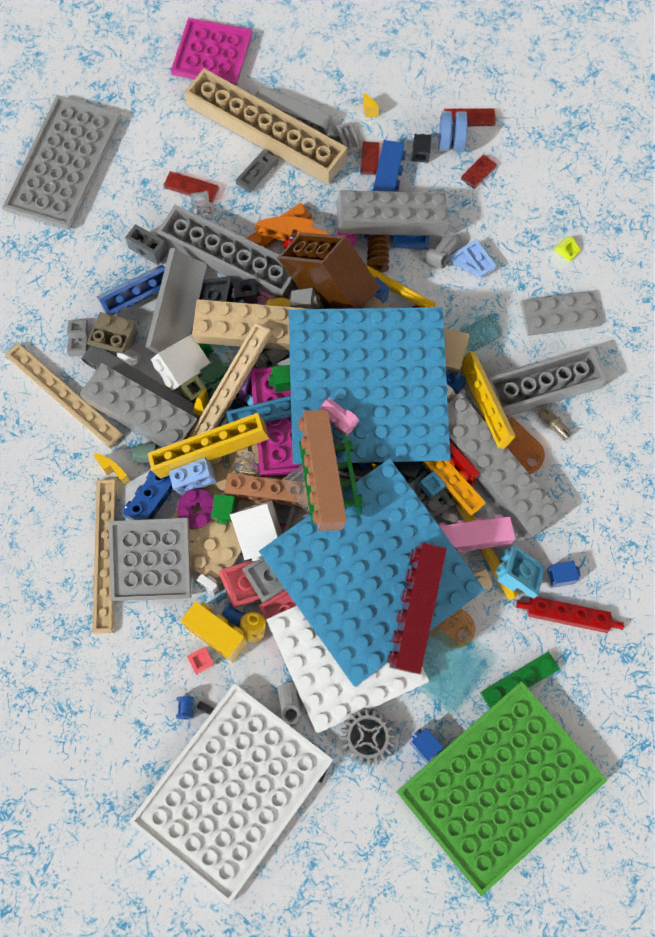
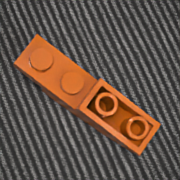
(284, 226)

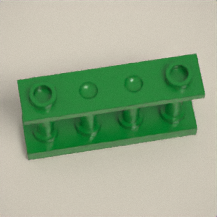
(357, 500)

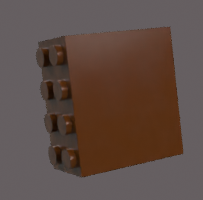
(331, 269)

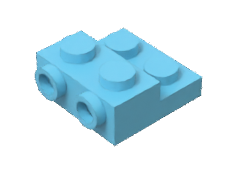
(520, 571)

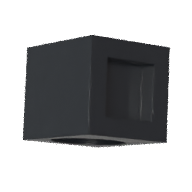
(421, 148)
(246, 285)

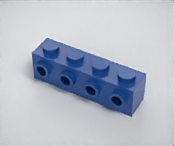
(132, 291)
(149, 498)

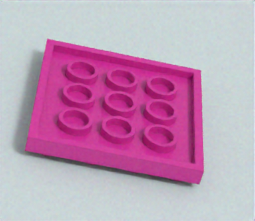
(213, 48)

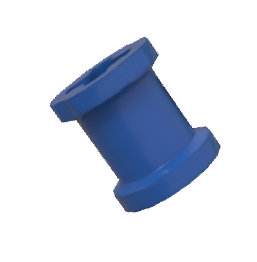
(232, 615)
(185, 707)

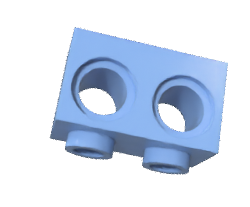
(193, 476)

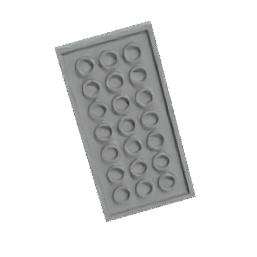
(62, 162)

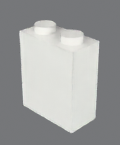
(180, 362)
(256, 528)

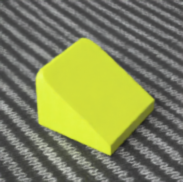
(567, 248)

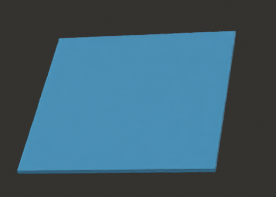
(383, 370)
(354, 576)

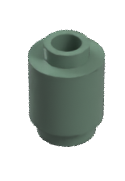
(139, 452)

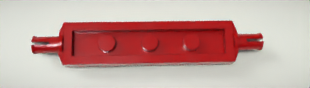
(570, 614)

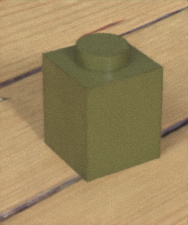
(191, 388)

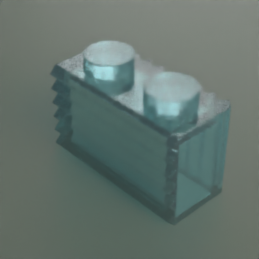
(481, 332)

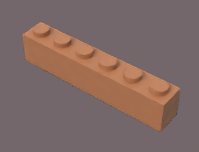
(323, 470)

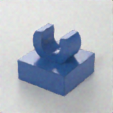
(455, 381)

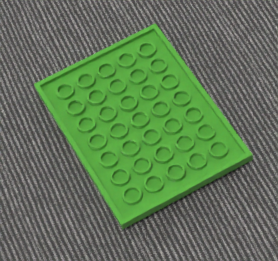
(501, 787)

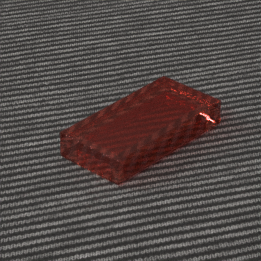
(369, 158)
(478, 171)

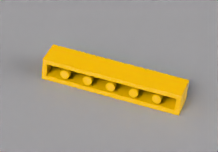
(209, 444)

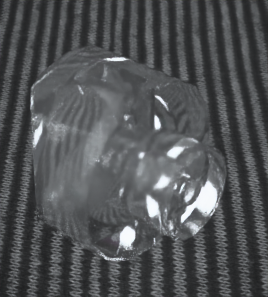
(247, 458)

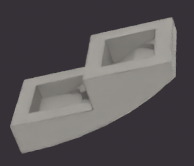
(77, 337)

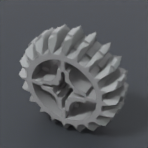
(381, 726)

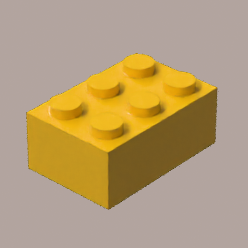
(214, 631)

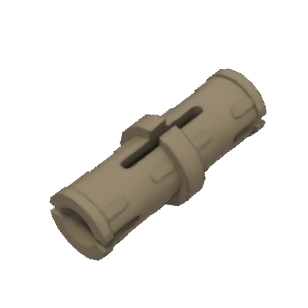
(555, 423)

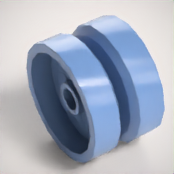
(452, 131)

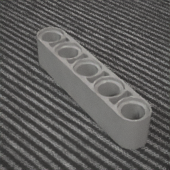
(303, 112)

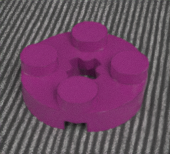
(192, 498)

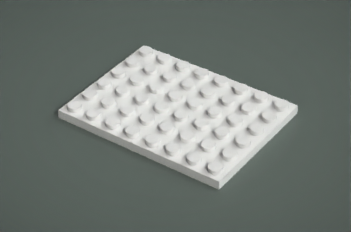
(231, 793)

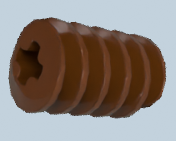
(378, 252)

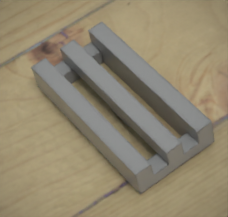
(352, 150)

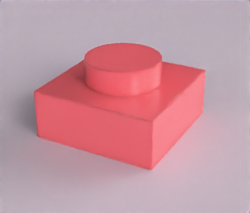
(200, 660)

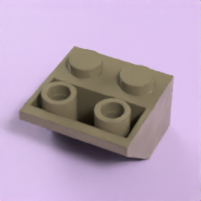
(113, 333)

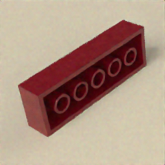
(417, 608)

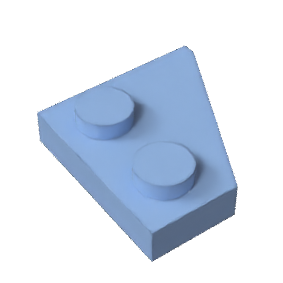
(473, 259)

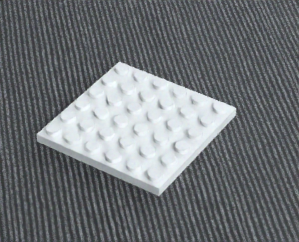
(320, 680)

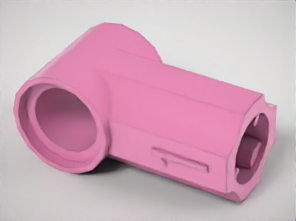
(342, 419)

